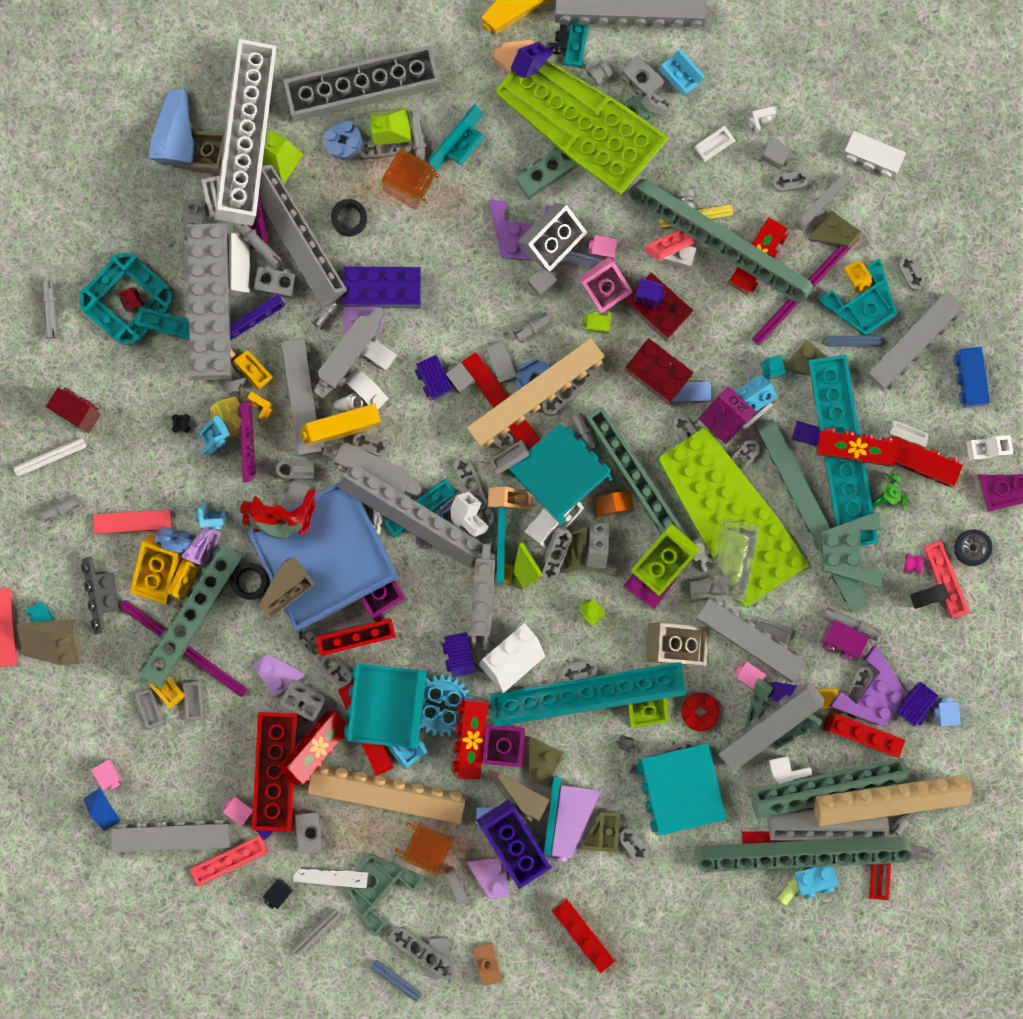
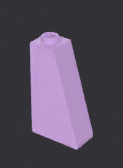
(572, 816)

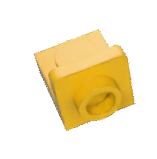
(858, 276)
(258, 402)

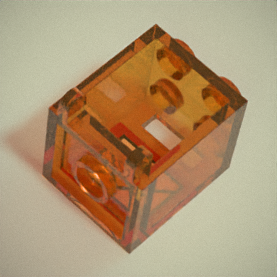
(408, 178)
(427, 848)

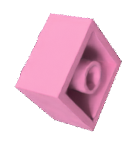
(605, 284)

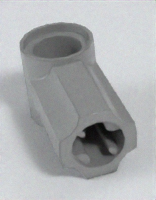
(299, 470)

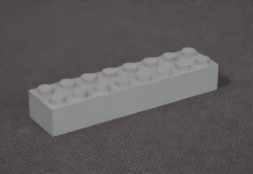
(361, 83)
(209, 301)

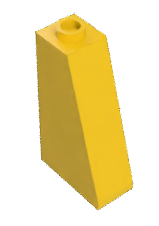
(506, 12)
(340, 425)

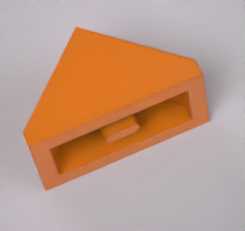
(613, 503)

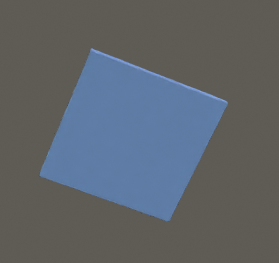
(337, 553)

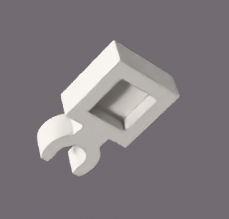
(702, 554)

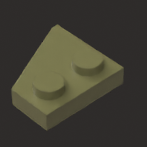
(835, 231)
(799, 360)
(576, 552)
(542, 761)
(603, 833)

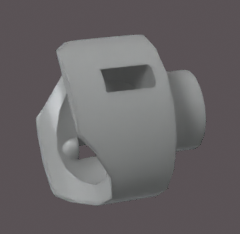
(233, 384)

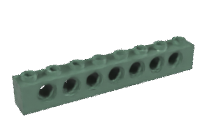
(531, 187)
(632, 471)
(191, 627)
(802, 792)

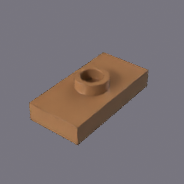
(487, 964)

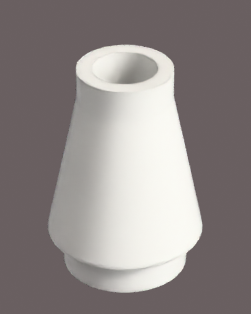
(348, 403)

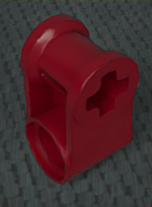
(130, 299)

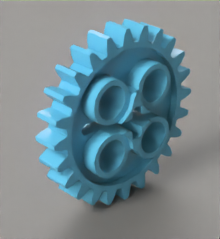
(446, 688)

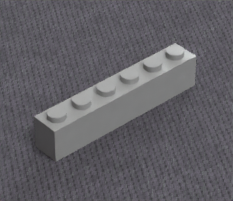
(914, 341)
(301, 391)
(751, 640)
(771, 725)
(804, 827)
(170, 837)

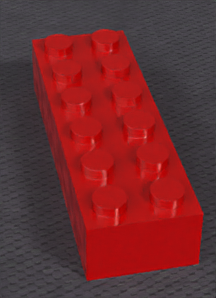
(272, 789)

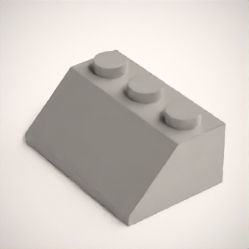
(552, 236)

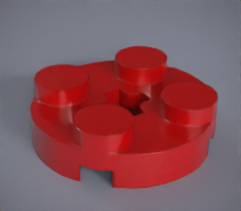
(693, 720)

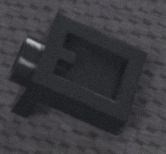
(560, 36)

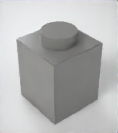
(776, 154)
(543, 281)
(459, 377)

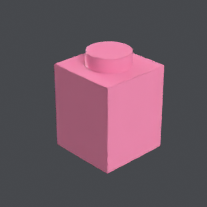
(602, 247)
(748, 674)
(107, 775)
(238, 810)

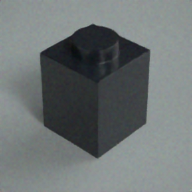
(277, 894)

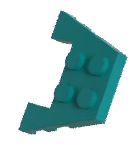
(870, 308)

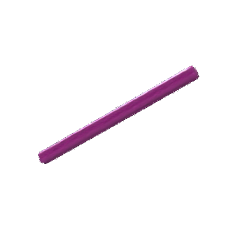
(784, 311)
(190, 653)

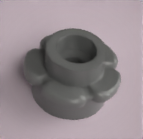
(625, 743)

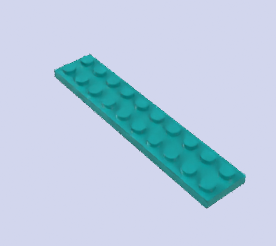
(837, 411)
(588, 694)

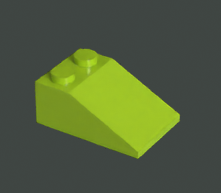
(665, 559)

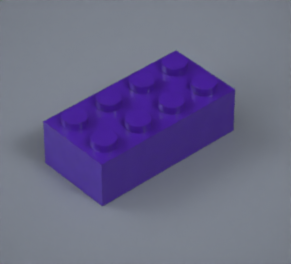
(382, 287)
(513, 844)

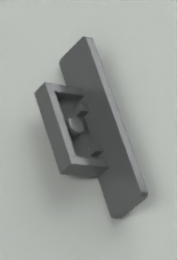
(101, 594)

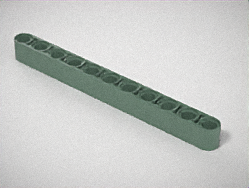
(720, 240)
(805, 504)
(803, 854)

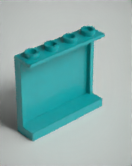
(560, 472)
(386, 705)
(681, 789)

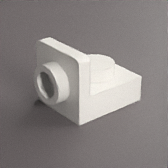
(763, 115)

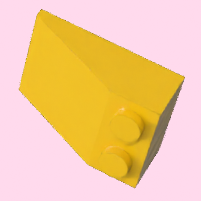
(155, 571)

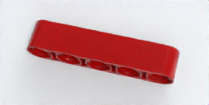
(376, 753)

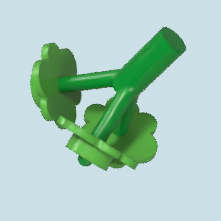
(892, 493)

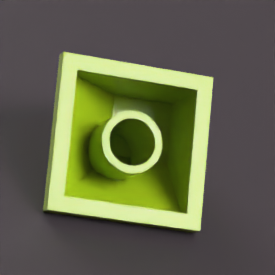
(390, 126)
(280, 155)
(525, 568)
(648, 713)

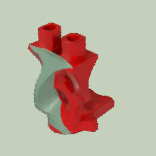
(269, 518)

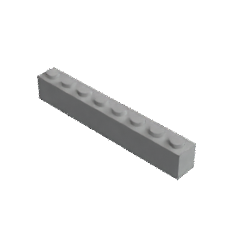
(633, 12)
(299, 238)
(410, 515)

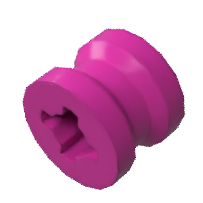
(913, 563)

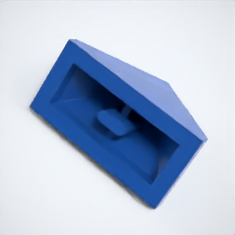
(101, 810)

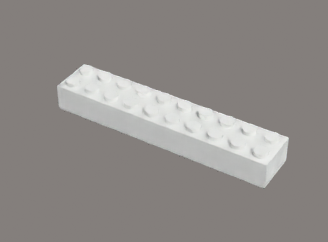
(245, 132)

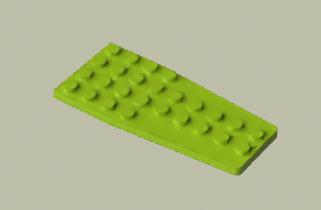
(584, 124)
(717, 489)

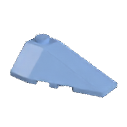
(172, 135)

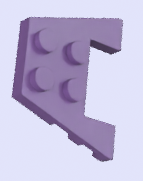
(509, 232)
(879, 698)

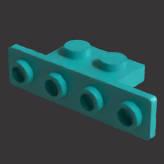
(460, 141)

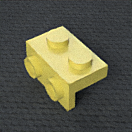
(228, 412)

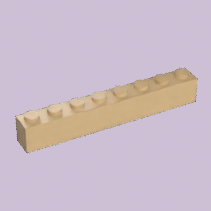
(536, 392)
(387, 793)
(892, 800)

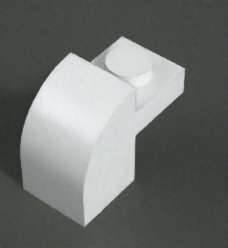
(366, 388)
(989, 448)
(465, 516)
(781, 770)

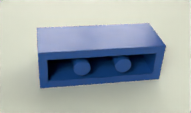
(972, 377)

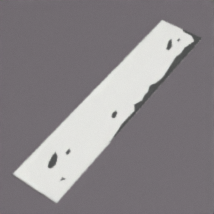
(331, 877)

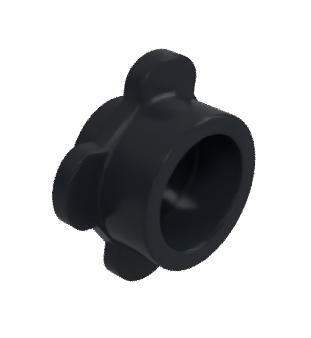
(180, 418)

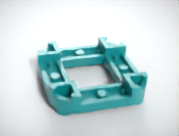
(106, 280)

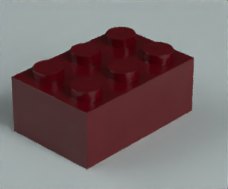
(665, 318)
(658, 371)
(74, 409)

